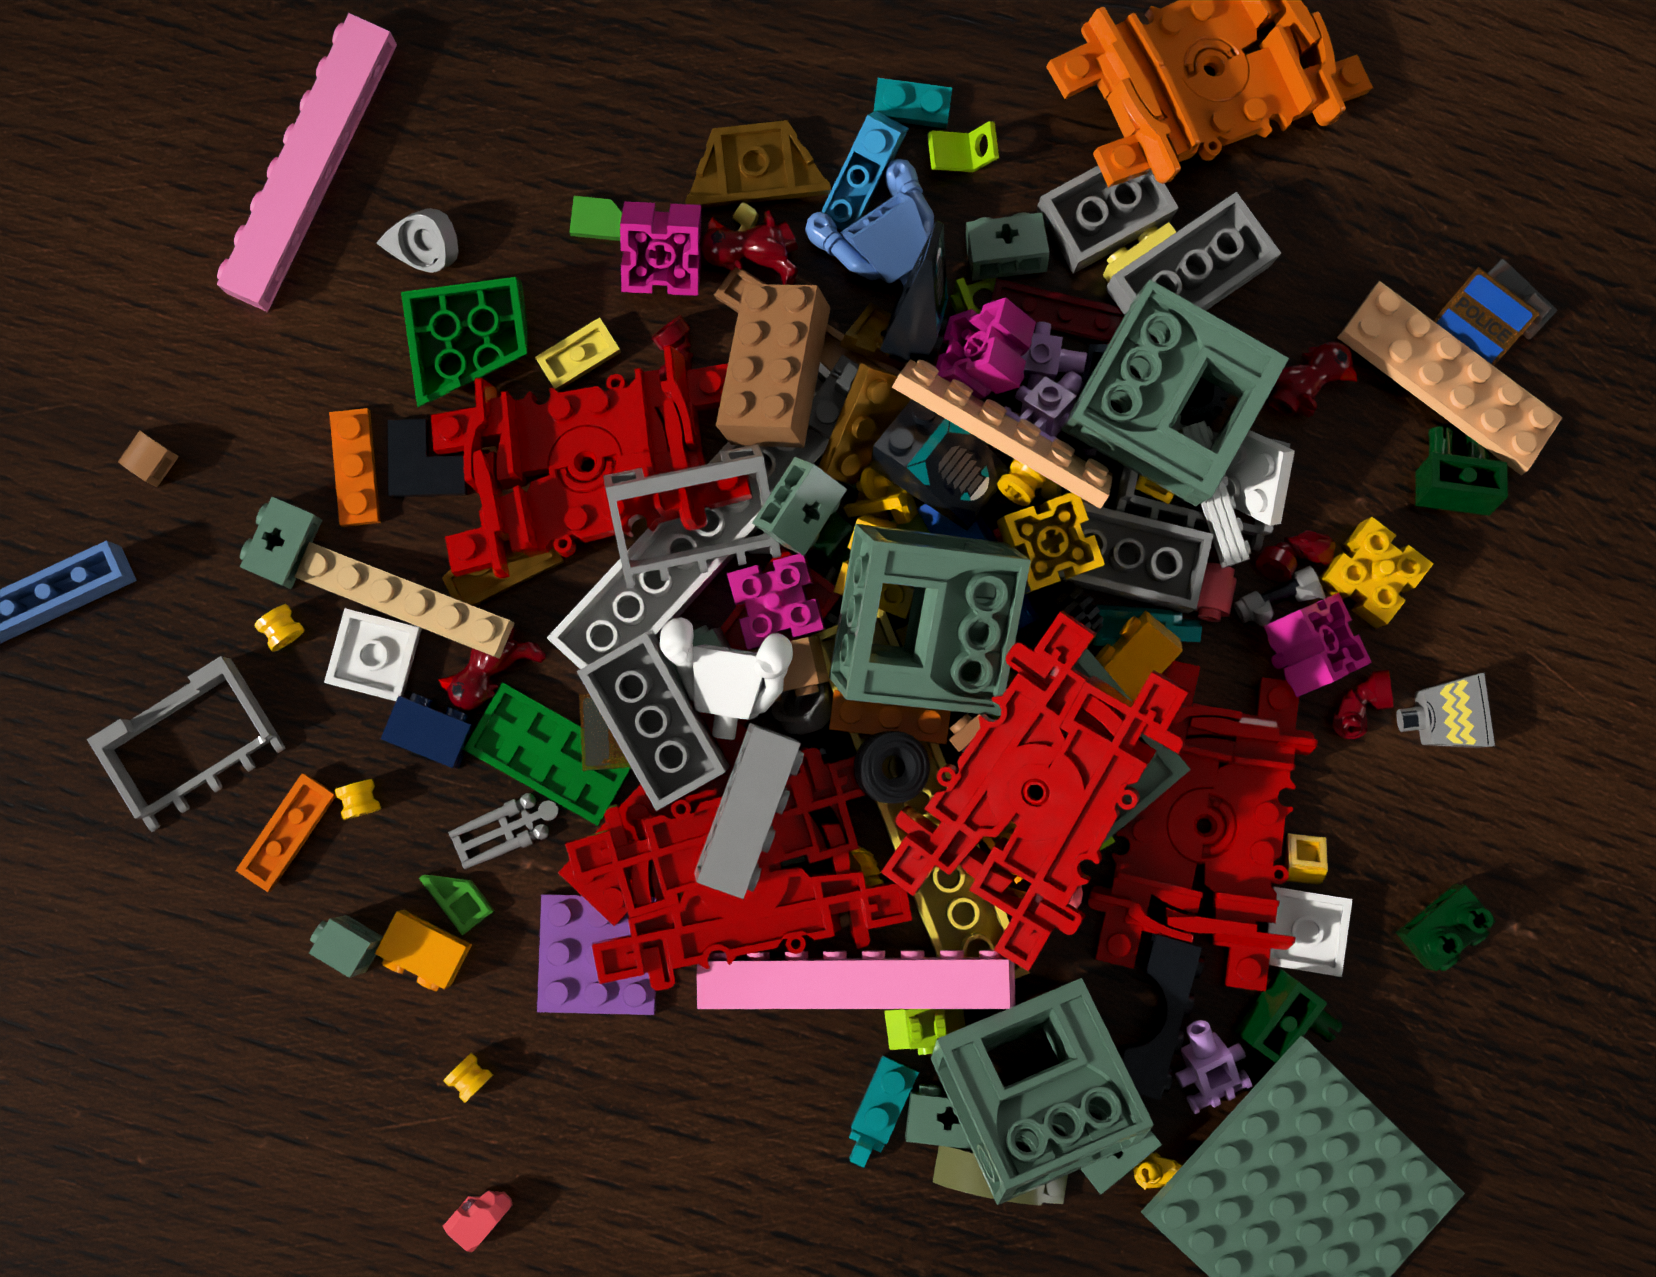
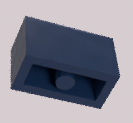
(428, 731)

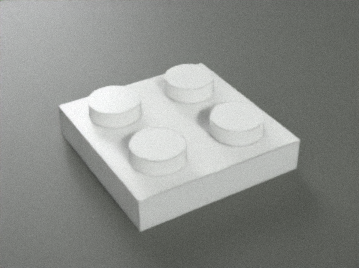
(1260, 478)
(372, 655)
(1319, 928)

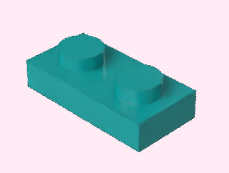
(913, 102)

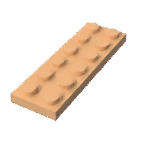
(1450, 378)
(1017, 439)

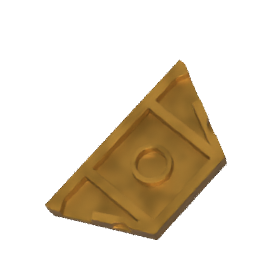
(755, 166)

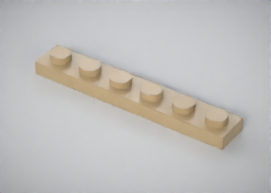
(404, 600)

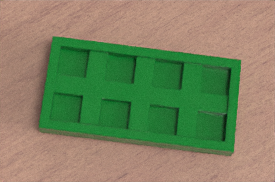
(543, 754)

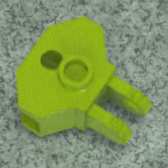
(921, 1027)

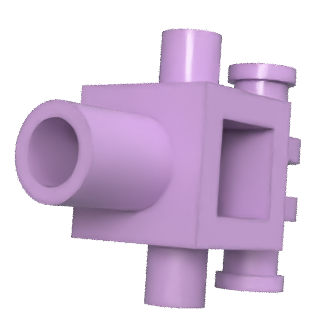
(1048, 358)
(1048, 403)
(1211, 1067)

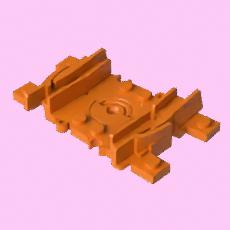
(1174, 107)

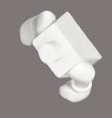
(727, 679)

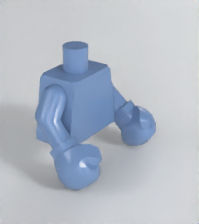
(887, 238)

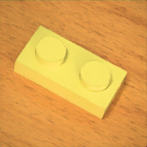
(1147, 241)
(578, 354)

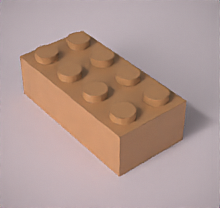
(773, 365)

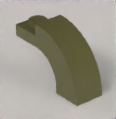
(960, 1171)

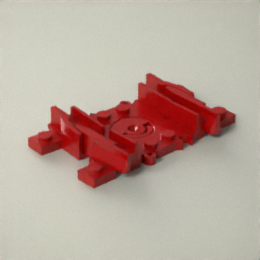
(613, 428)
(1080, 781)
(1235, 852)
(782, 905)

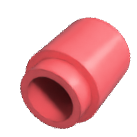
(1216, 593)

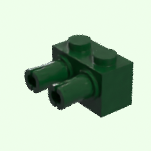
(1460, 482)
(1447, 928)
(1284, 1016)

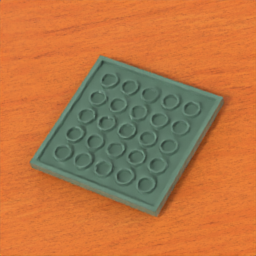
(1303, 1183)

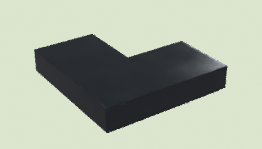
(413, 471)

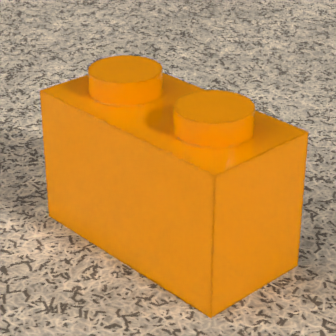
(1140, 650)
(422, 950)

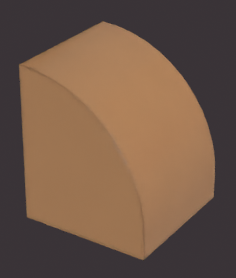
(148, 459)

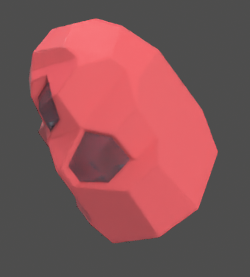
(477, 1218)

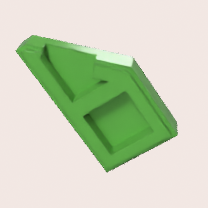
(595, 218)
(459, 900)

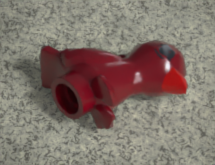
(762, 244)
(1301, 383)
(473, 684)

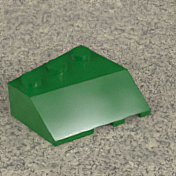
(463, 333)

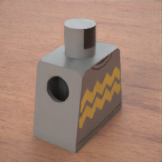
(1451, 714)

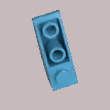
(864, 169)

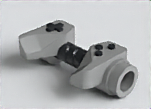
(1259, 608)

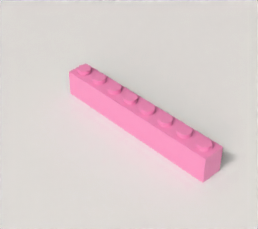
(306, 162)
(858, 982)

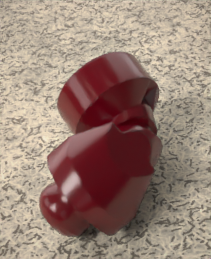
(677, 334)
(1279, 561)
(1351, 717)

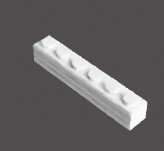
(1220, 509)

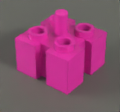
(660, 248)
(987, 348)
(776, 600)
(1316, 645)

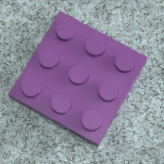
(568, 966)

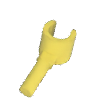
(745, 216)

